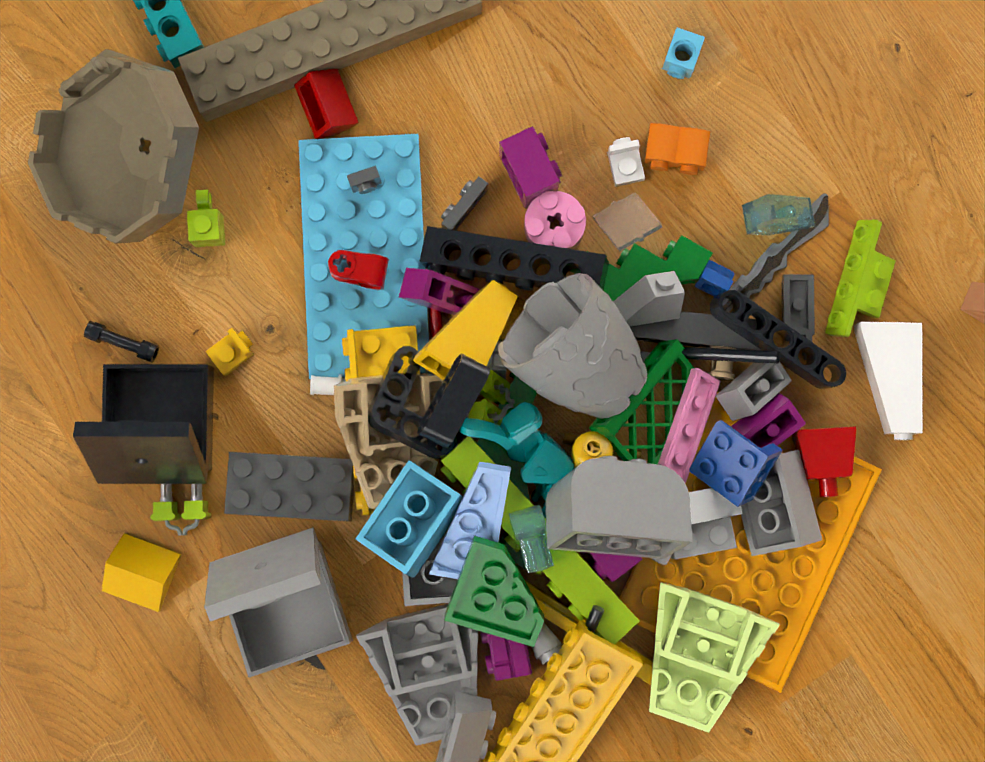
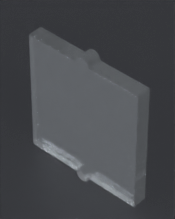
(627, 221)

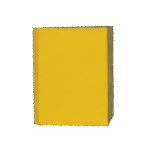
(140, 572)

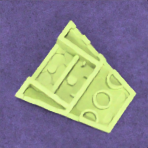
(702, 654)

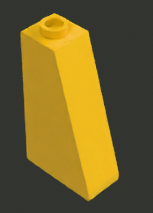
(471, 331)

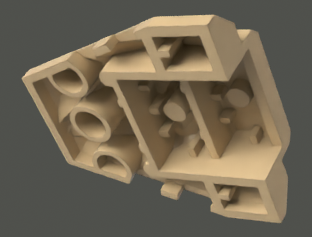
(373, 454)

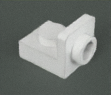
(625, 161)

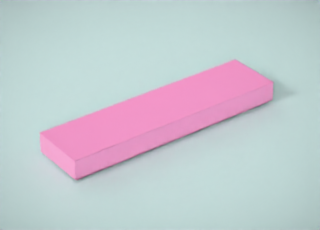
(689, 422)

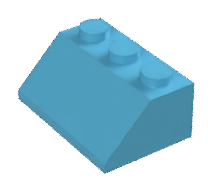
(410, 519)

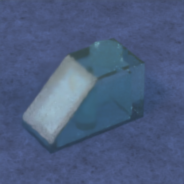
(777, 214)

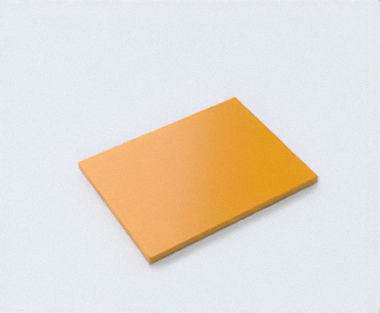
(775, 584)

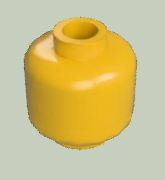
(589, 443)

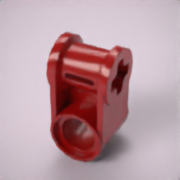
(365, 269)

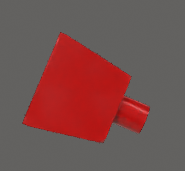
(826, 455)

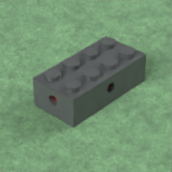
(289, 486)

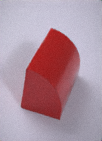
(326, 103)

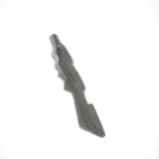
(776, 255)

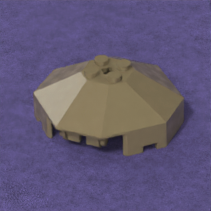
(93, 153)

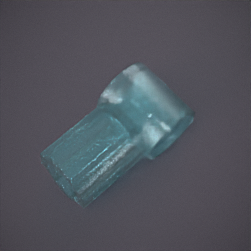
(530, 531)

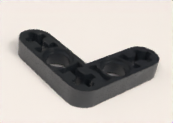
(395, 405)

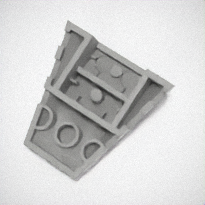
(423, 666)

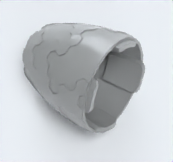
(575, 348)

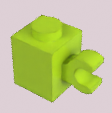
(205, 224)

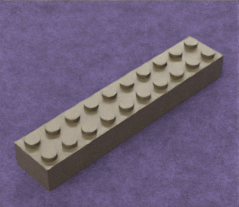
(312, 39)

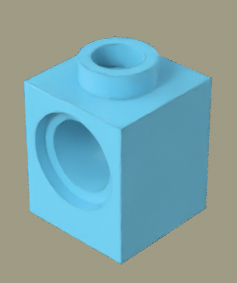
(687, 42)

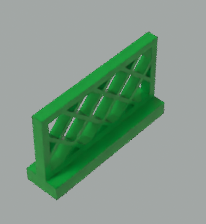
(658, 365)

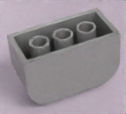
(619, 509)

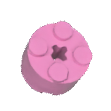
(553, 206)

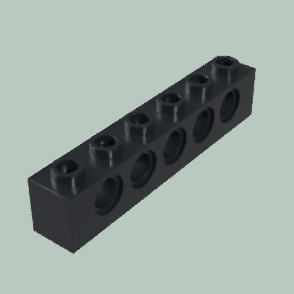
(441, 242)

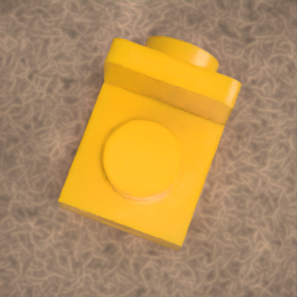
(231, 351)

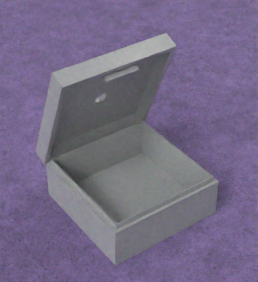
(278, 601)

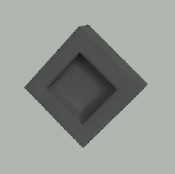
(364, 180)

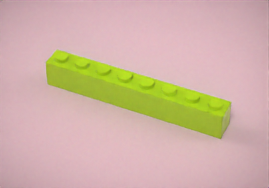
(570, 573)

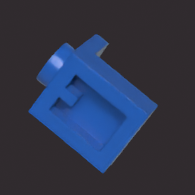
(715, 279)

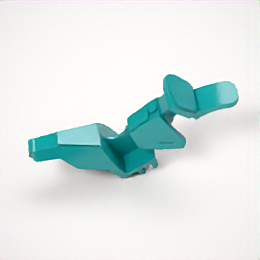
(519, 435)

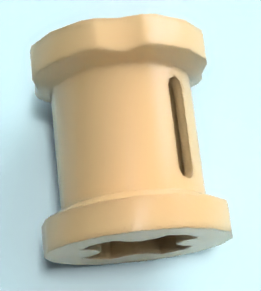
(722, 369)

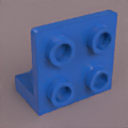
(733, 464)

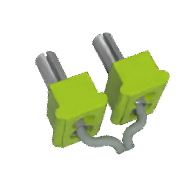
(495, 390)
(167, 510)

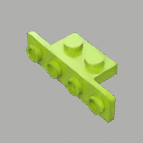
(862, 280)

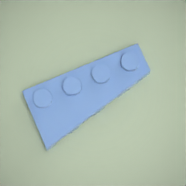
(477, 515)

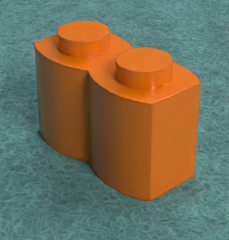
(677, 148)

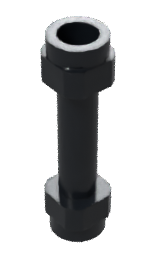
(98, 333)

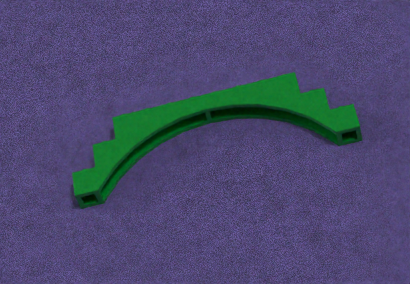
(683, 257)

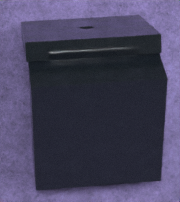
(151, 425)

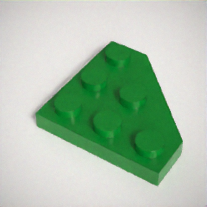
(494, 595)

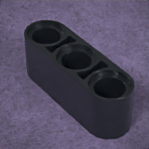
(453, 400)

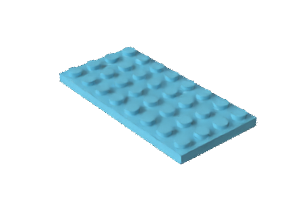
(374, 223)

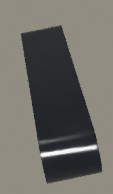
(791, 340)

